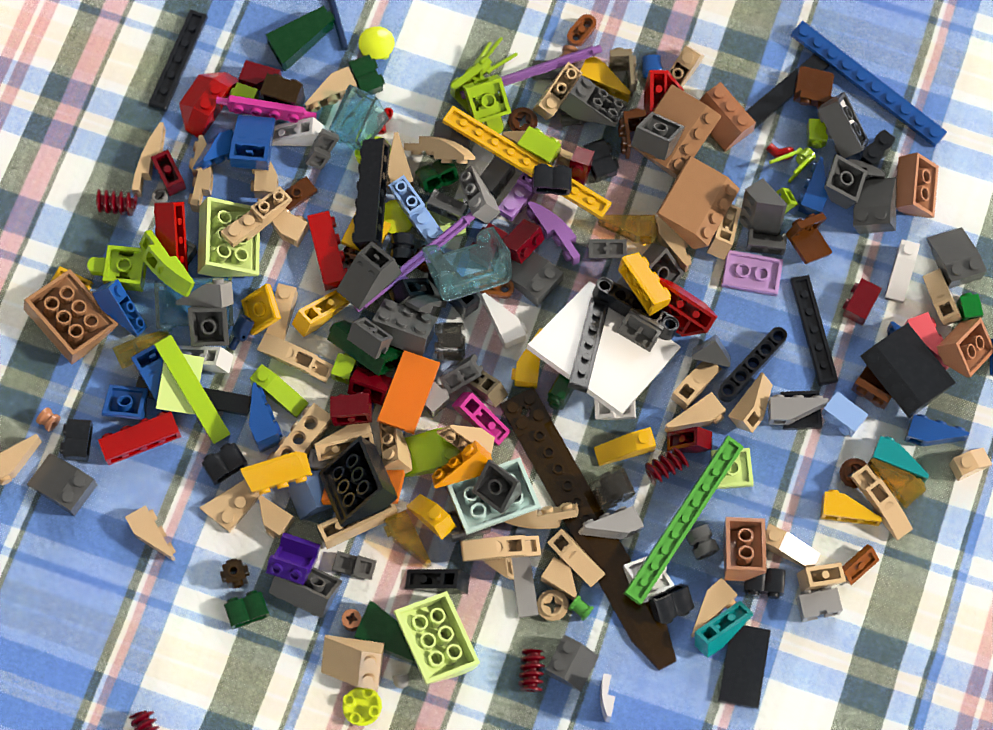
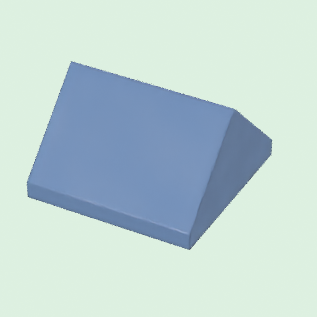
(308, 496)

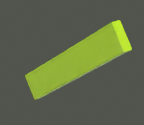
(192, 389)

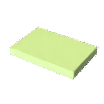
(169, 394)

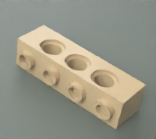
(298, 430)

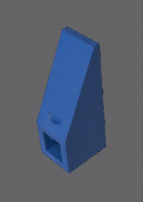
(216, 150)
(815, 195)
(117, 304)
(929, 432)

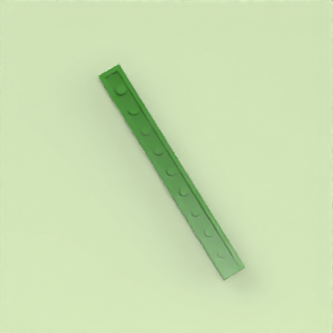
(683, 520)

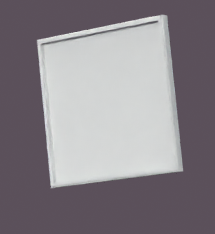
(620, 365)

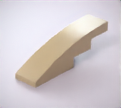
(145, 165)

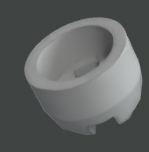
(160, 195)
(401, 681)

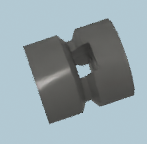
(701, 541)

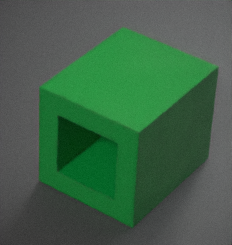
(969, 306)

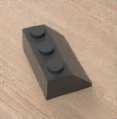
(843, 125)
(762, 209)
(661, 262)
(313, 596)

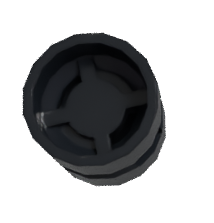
(402, 246)

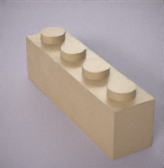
(334, 534)

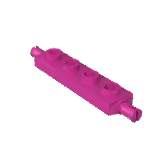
(263, 108)

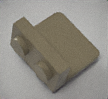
(624, 60)

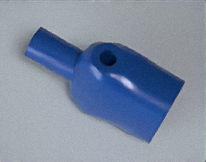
(650, 62)

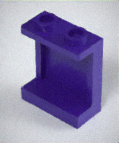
(293, 558)

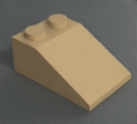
(353, 661)

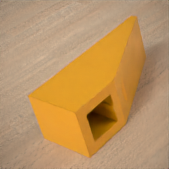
(463, 466)

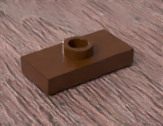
(300, 192)

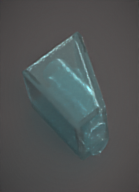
(358, 118)

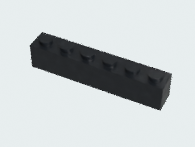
(371, 192)

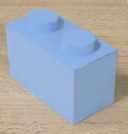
(844, 414)

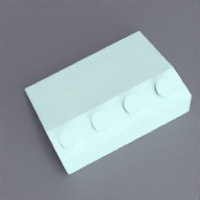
(477, 514)

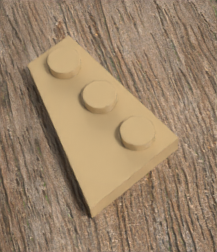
(231, 505)

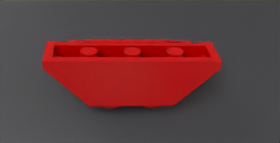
(656, 86)
(199, 102)
(692, 313)

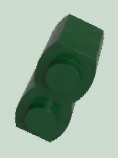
(365, 74)
(436, 175)
(559, 393)
(246, 609)

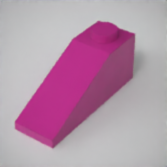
(480, 416)

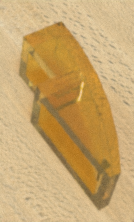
(128, 349)

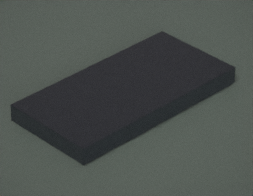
(745, 667)

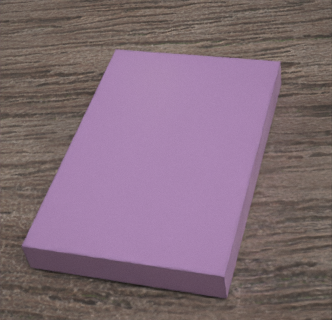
(752, 273)

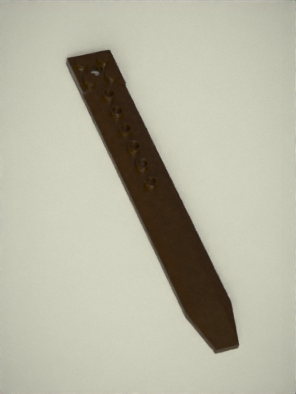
(567, 484)

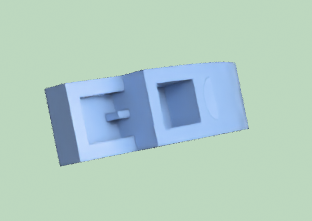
(415, 209)

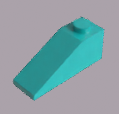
(895, 455)
(721, 629)

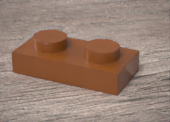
(860, 564)

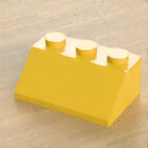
(644, 283)
(277, 472)

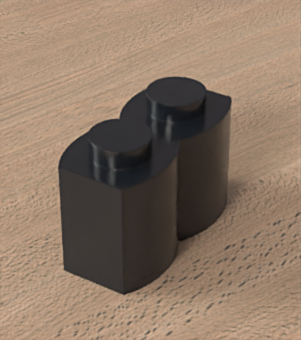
(878, 149)
(603, 164)
(551, 179)
(77, 439)
(224, 463)
(769, 583)
(671, 603)

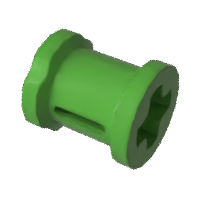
(581, 608)

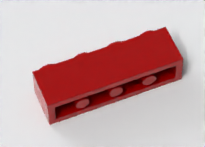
(171, 229)
(327, 249)
(139, 438)

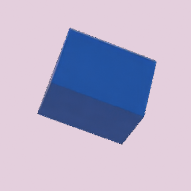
(125, 402)

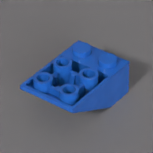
(252, 142)
(149, 366)
(263, 429)

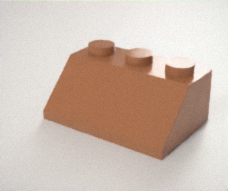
(734, 121)
(916, 185)
(966, 347)
(744, 548)

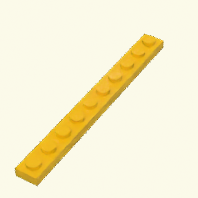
(520, 158)

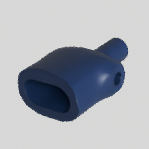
(241, 330)

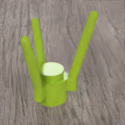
(486, 63)
(803, 158)

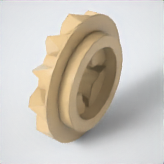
(546, 598)

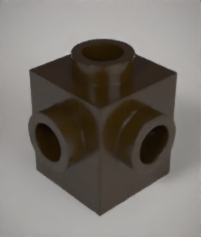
(234, 580)

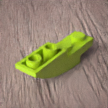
(166, 268)

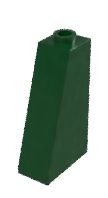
(299, 36)
(384, 364)
(381, 627)

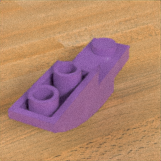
(517, 198)
(556, 227)

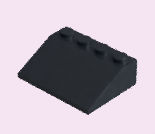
(908, 370)
(357, 483)

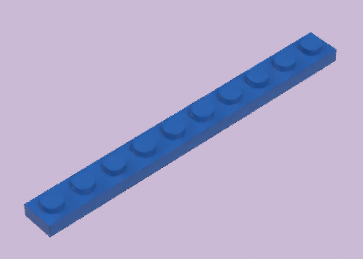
(869, 83)

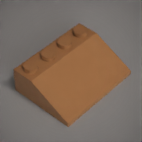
(698, 123)
(697, 202)
(69, 316)

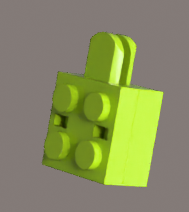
(486, 103)
(121, 264)

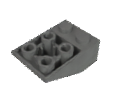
(592, 104)
(368, 275)

